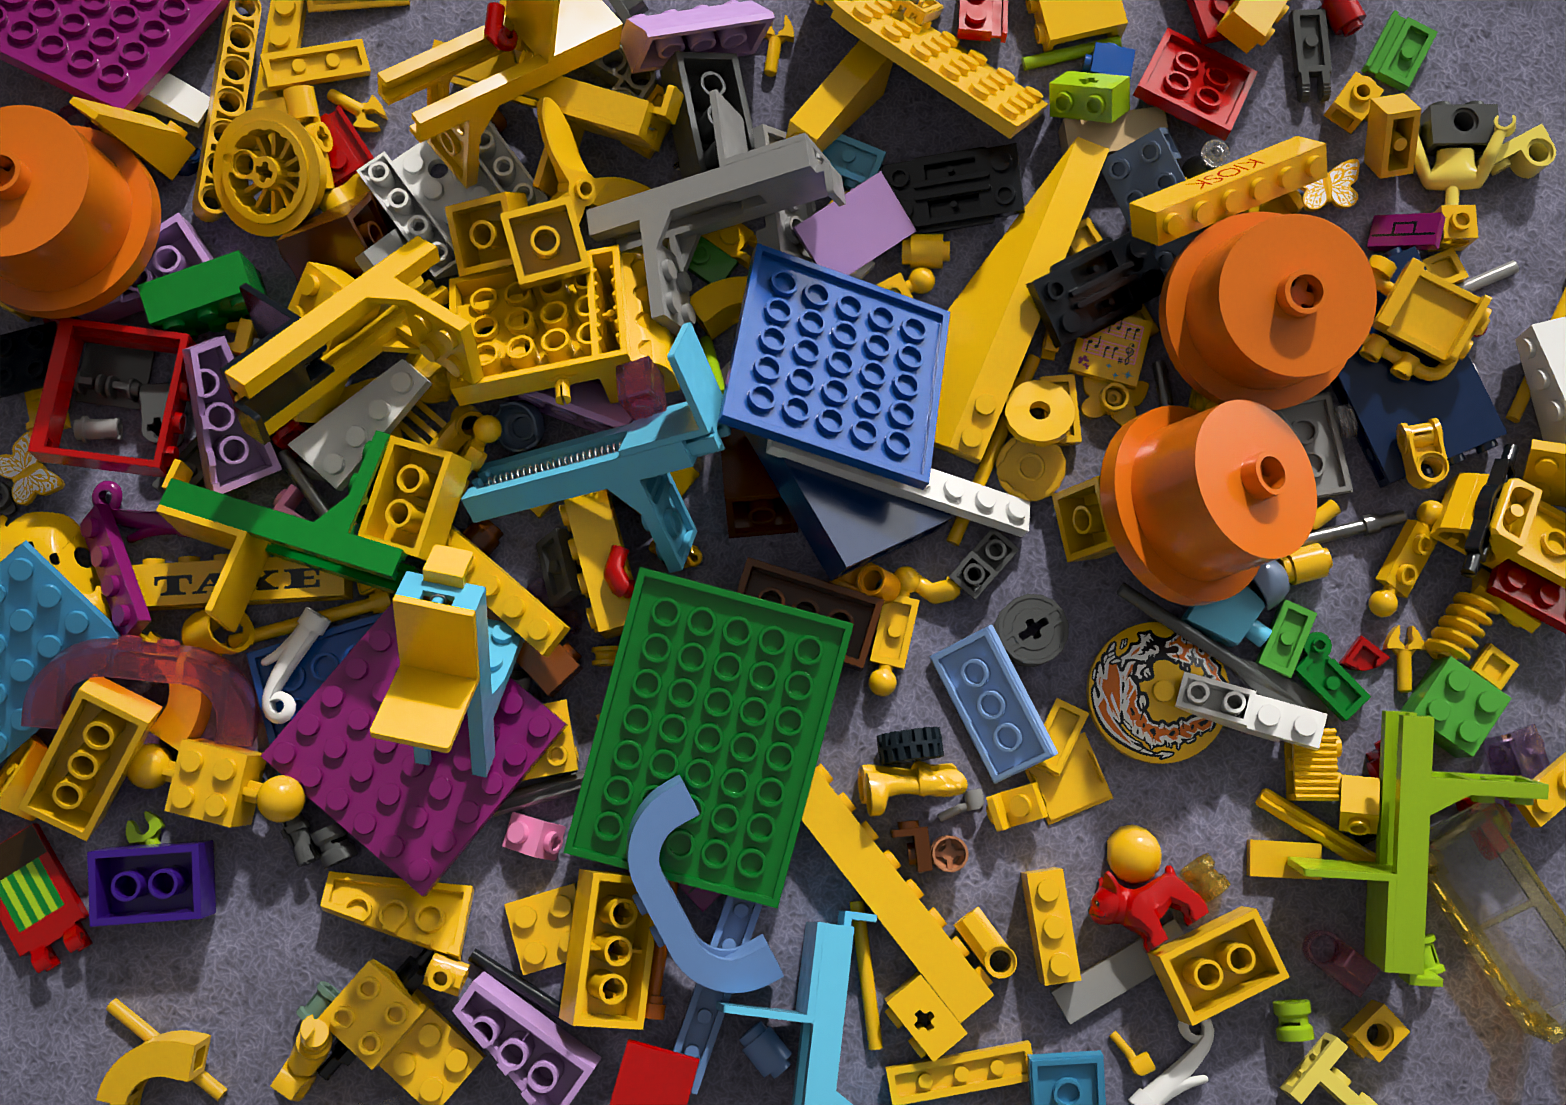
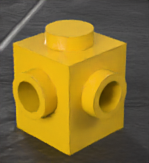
(1353, 102)

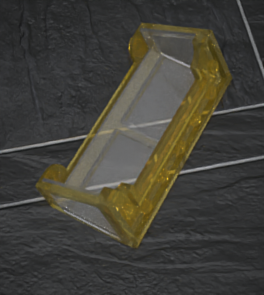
(1502, 915)

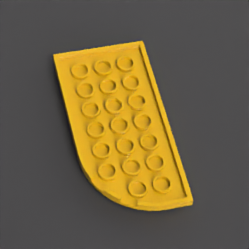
(942, 63)

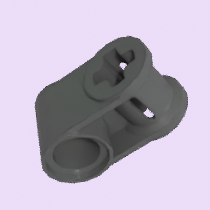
(153, 403)

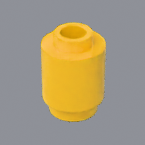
(925, 251)
(1307, 564)

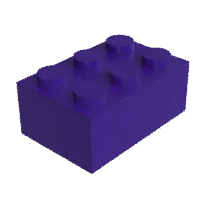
(151, 883)

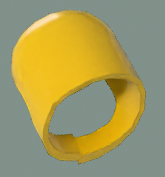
(199, 630)

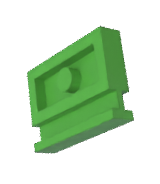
(1399, 51)

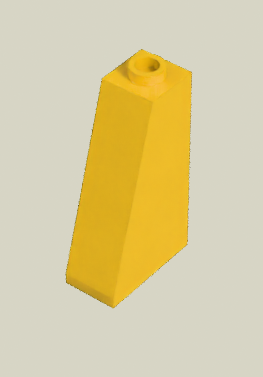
(842, 96)

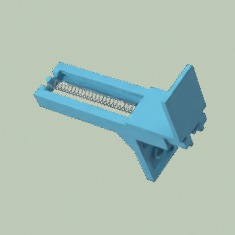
(626, 460)

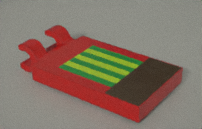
(39, 899)

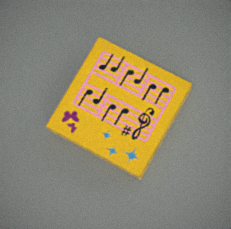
(1113, 353)

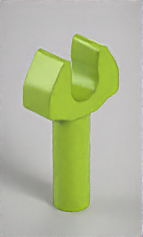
(151, 836)

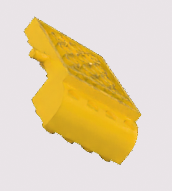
(560, 329)

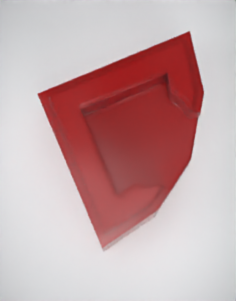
(1363, 656)

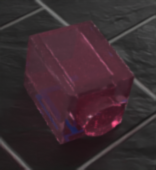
(641, 388)

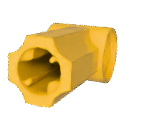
(452, 436)
(984, 941)

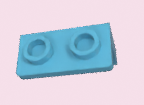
(854, 160)

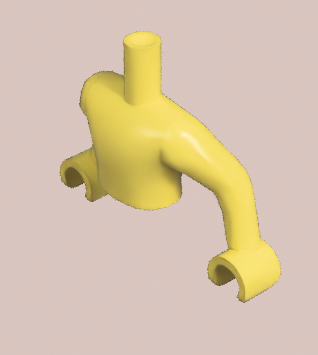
(1456, 167)

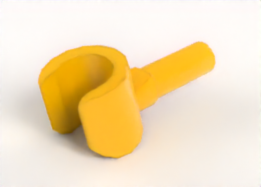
(1139, 1064)

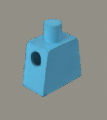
(1230, 619)

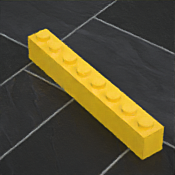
(894, 900)

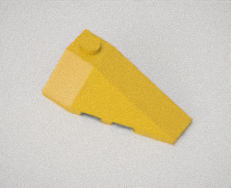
(144, 135)

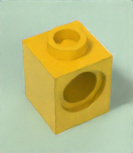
(1459, 227)
(1359, 804)
(1390, 1031)

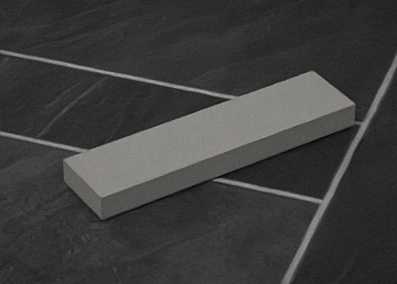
(1109, 977)

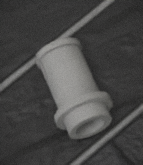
(97, 429)

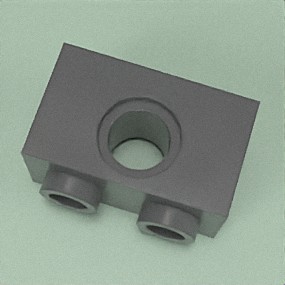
(1473, 117)

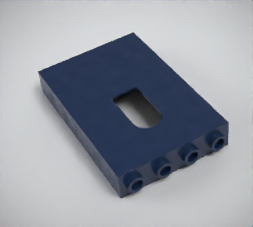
(844, 519)

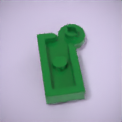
(1329, 679)

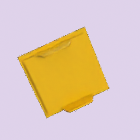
(1078, 786)

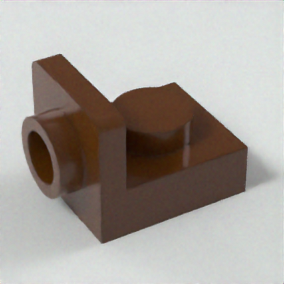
(918, 851)

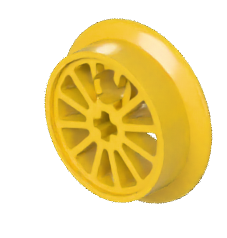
(271, 172)

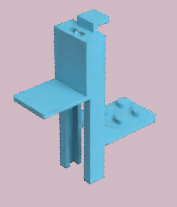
(818, 1008)

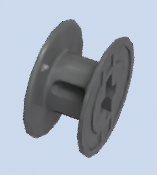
(1049, 639)

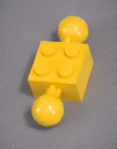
(216, 783)

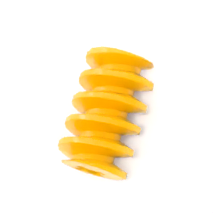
(1460, 625)

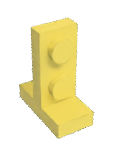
(1316, 1070)

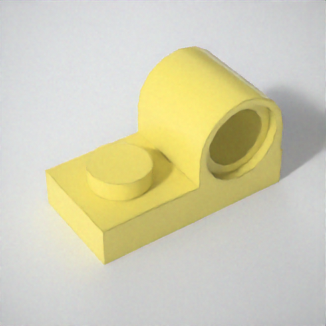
(1517, 150)

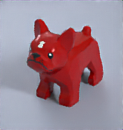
(1145, 906)

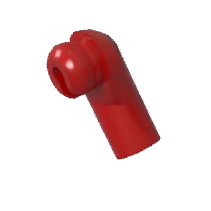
(615, 574)

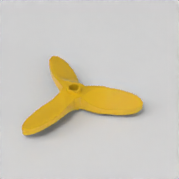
(570, 169)

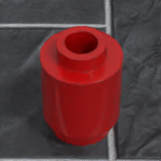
(1344, 16)

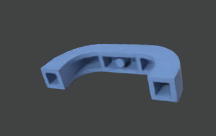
(718, 969)

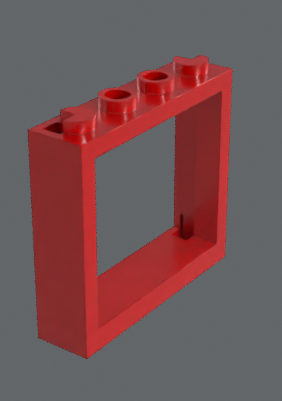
(60, 383)

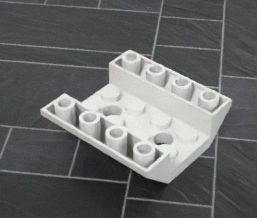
(419, 200)

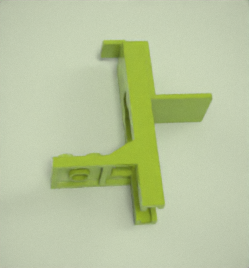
(1400, 872)

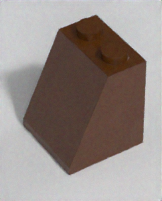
(335, 236)
(749, 493)

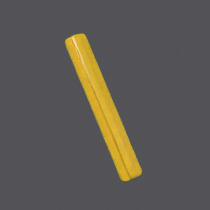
(1313, 827)

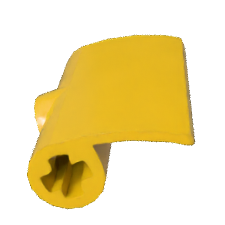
(302, 105)

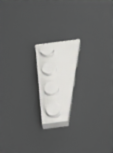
(338, 439)

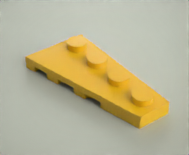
(398, 910)

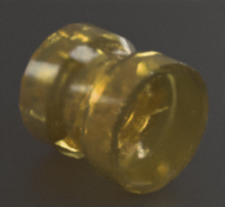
(1204, 877)

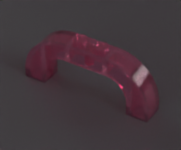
(135, 659)

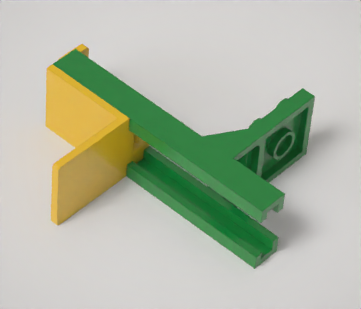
(258, 531)

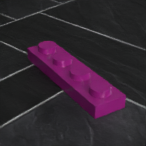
(115, 571)

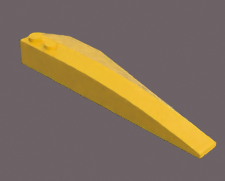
(995, 312)

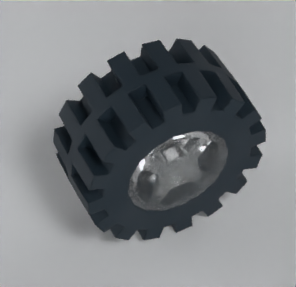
(910, 745)

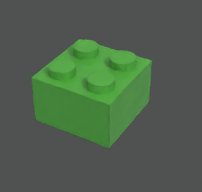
(1461, 705)

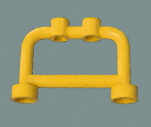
(1376, 346)

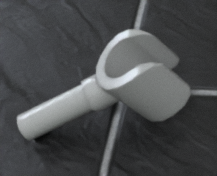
(973, 800)

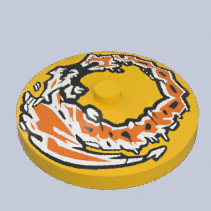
(1136, 691)

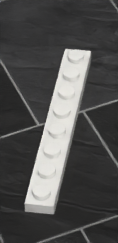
(942, 493)

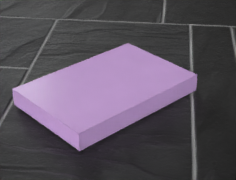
(856, 232)

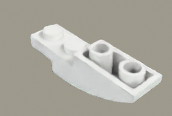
(1249, 712)

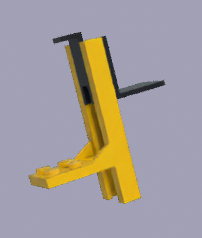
(285, 369)

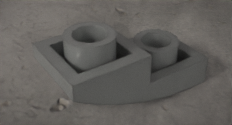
(983, 563)

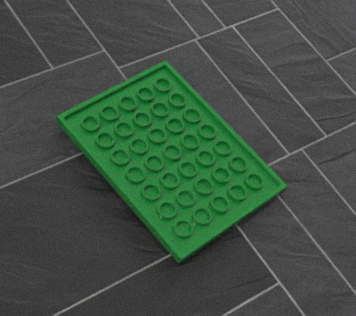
(731, 703)

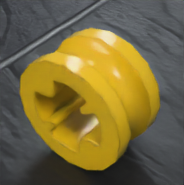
(604, 655)

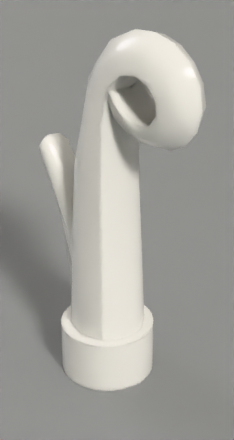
(288, 657)
(1177, 1077)

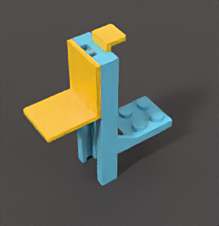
(448, 662)

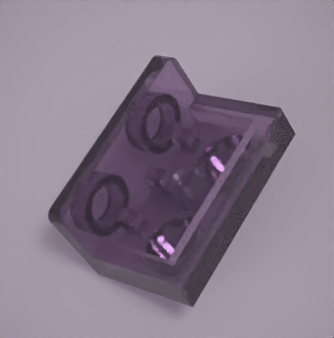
(1516, 754)

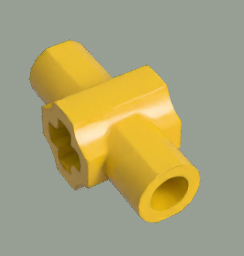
(446, 974)

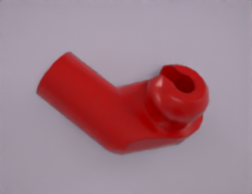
(496, 32)

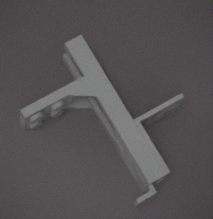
(737, 191)

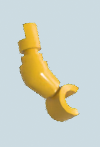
(307, 1055)

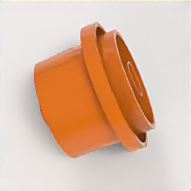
(72, 215)
(1266, 308)
(1206, 497)

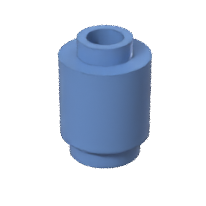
(765, 1050)

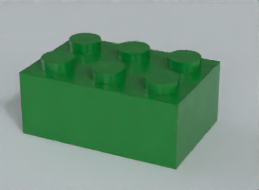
(201, 295)

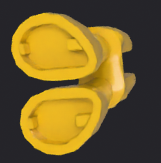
(923, 779)

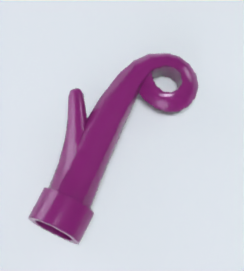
(148, 522)

